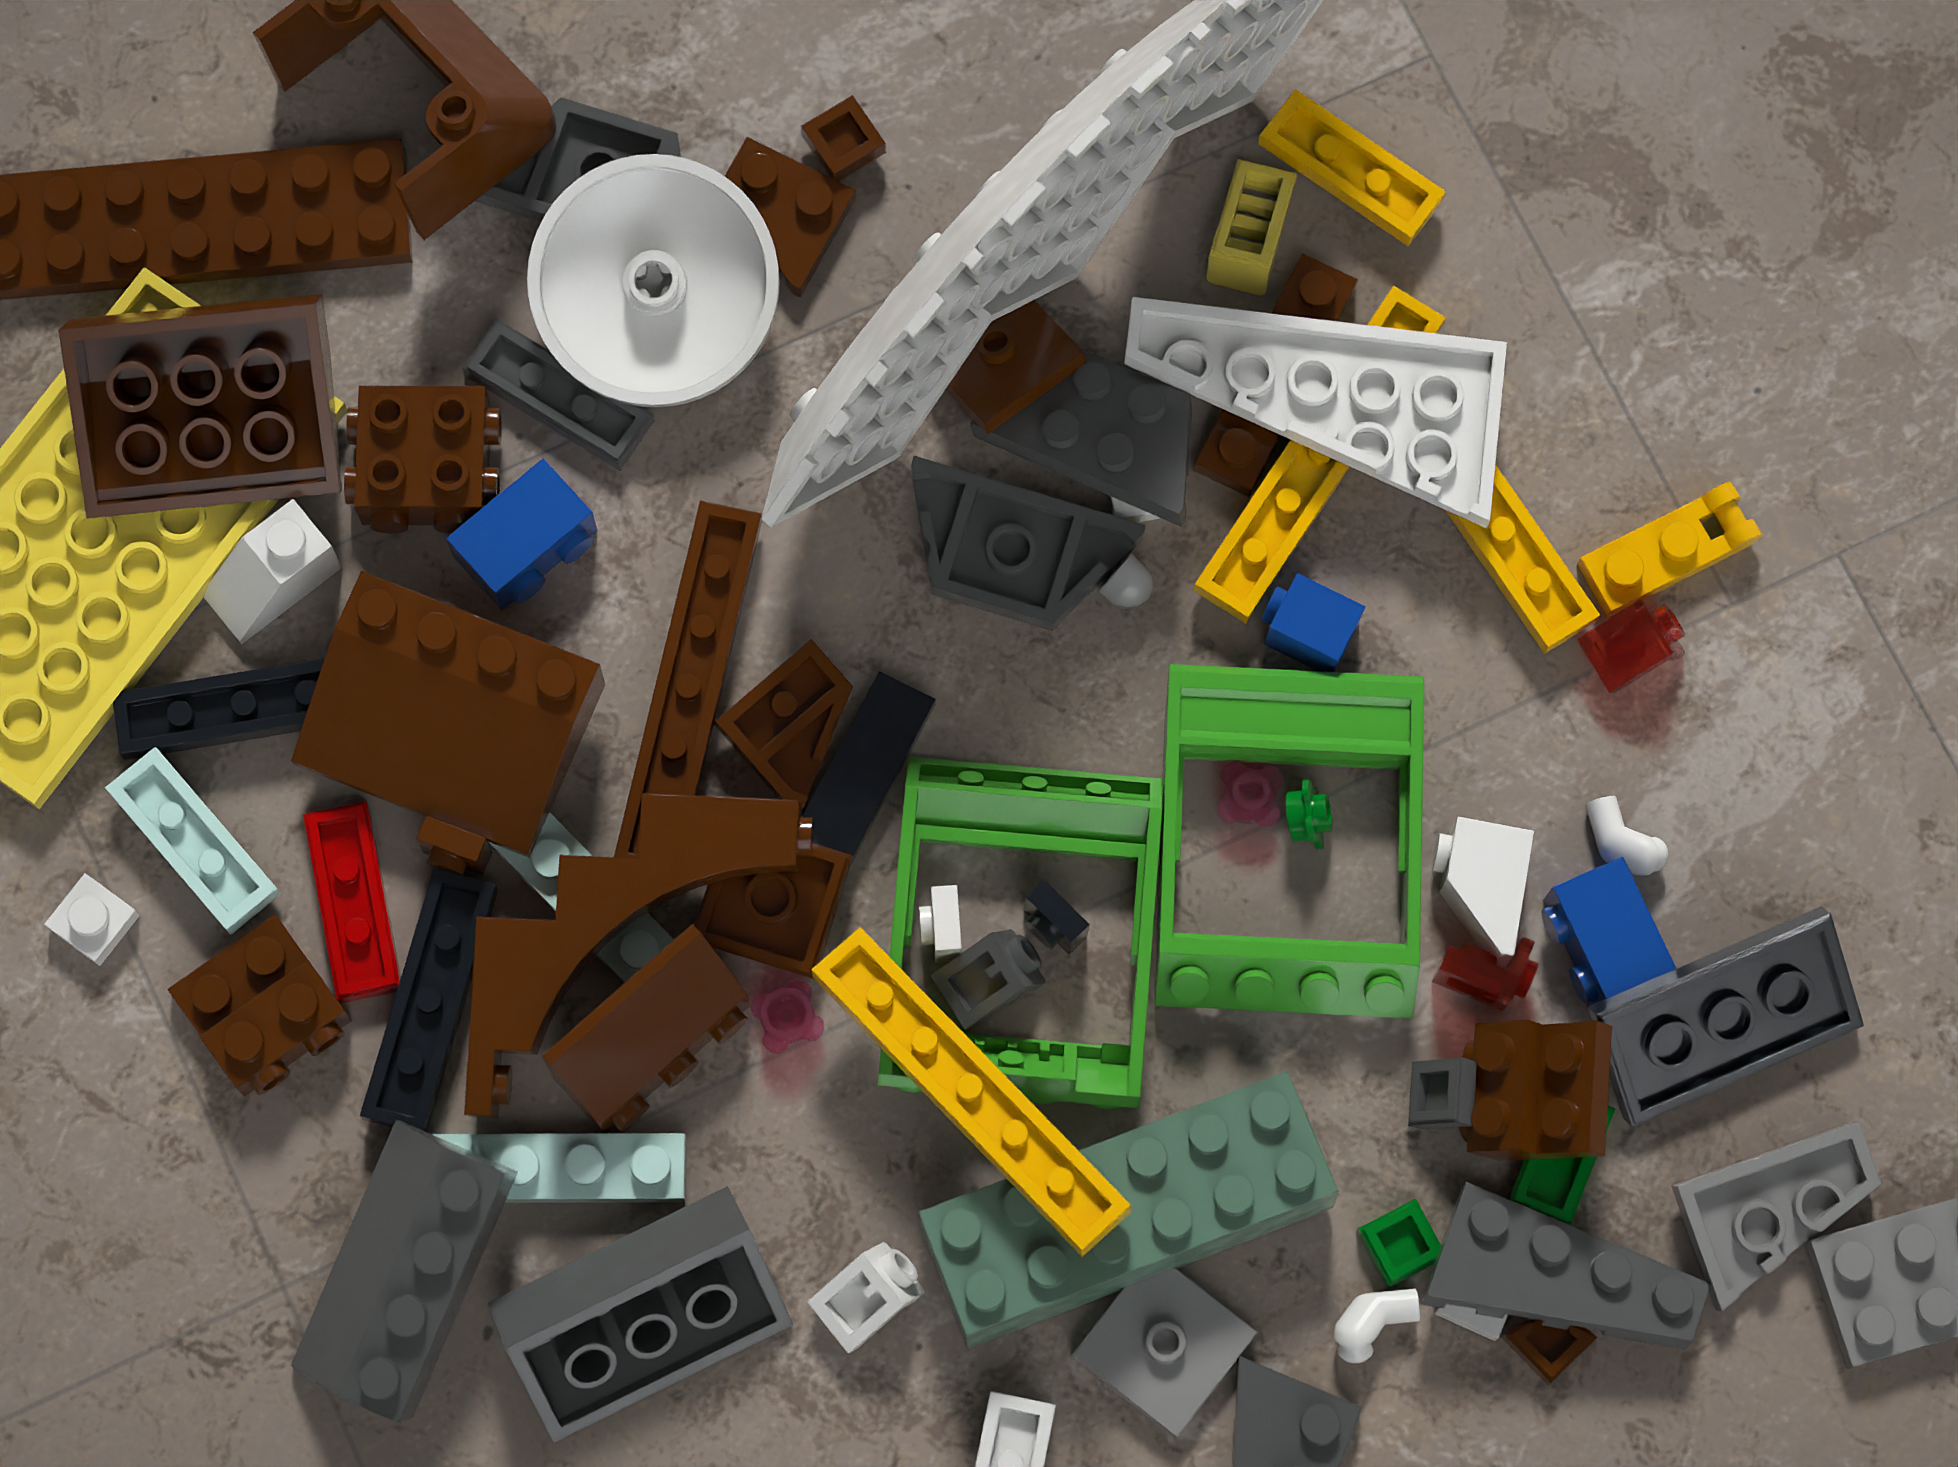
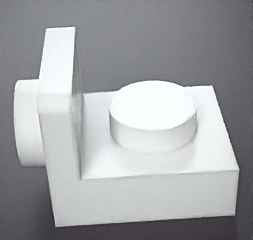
(867, 1295)

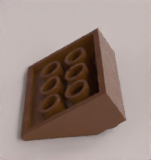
(202, 405)
(447, 713)

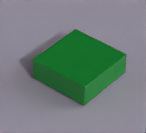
(1400, 1243)

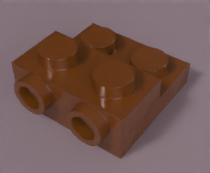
(260, 1007)
(1539, 1090)

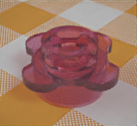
(1237, 808)
(796, 1000)

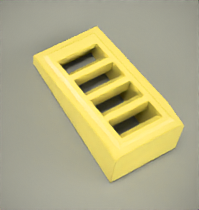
(1243, 263)

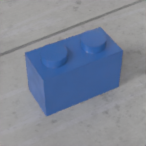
(523, 535)
(1605, 932)

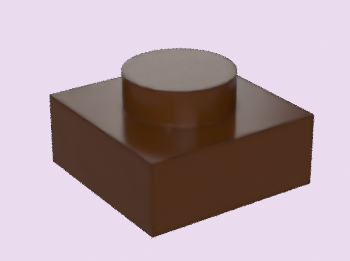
(843, 139)
(453, 847)

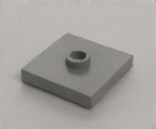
(1164, 1347)

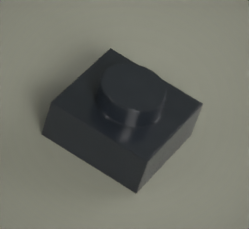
(1054, 919)

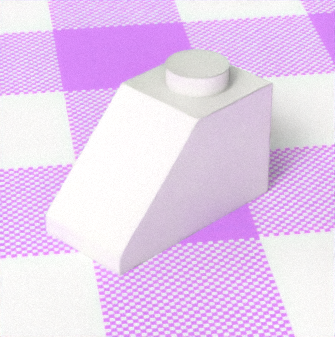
(270, 571)
(1485, 880)

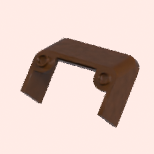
(483, 119)

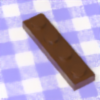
(1237, 447)

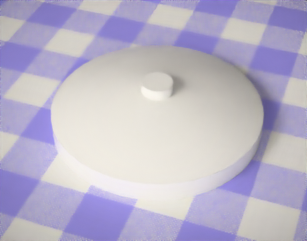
(653, 280)

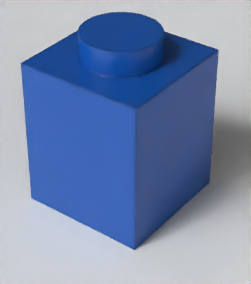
(1311, 623)

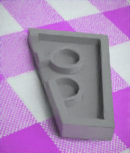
(1769, 1205)

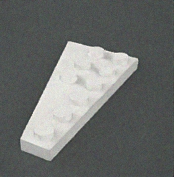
(1372, 397)

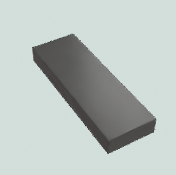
(540, 387)

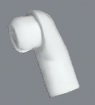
(1614, 840)
(1367, 1317)

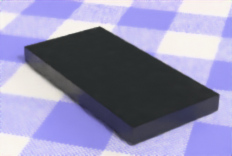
(1728, 1016)

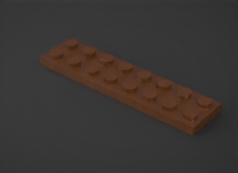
(203, 218)

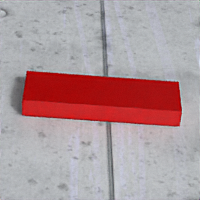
(352, 902)

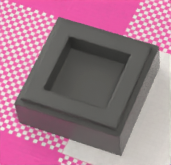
(1442, 1093)

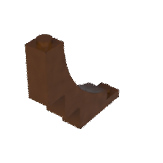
(532, 963)

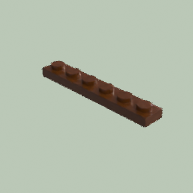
(693, 661)

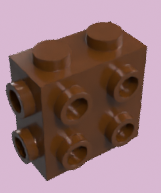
(421, 456)

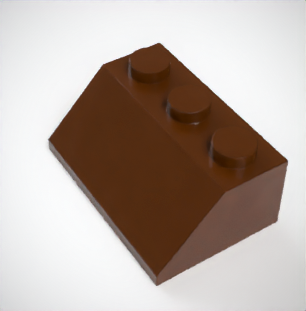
(648, 1032)

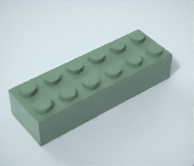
(1192, 1189)

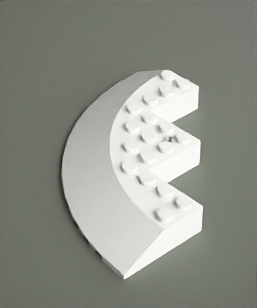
(1025, 236)

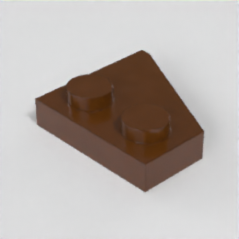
(797, 206)
(789, 721)

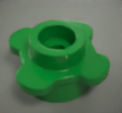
(1308, 815)

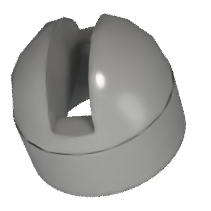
(1129, 584)

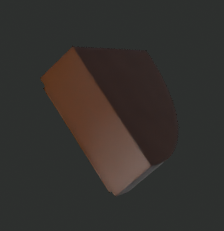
(1548, 1348)

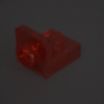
(1633, 643)
(1477, 976)

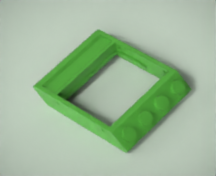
(1292, 721)
(1052, 815)

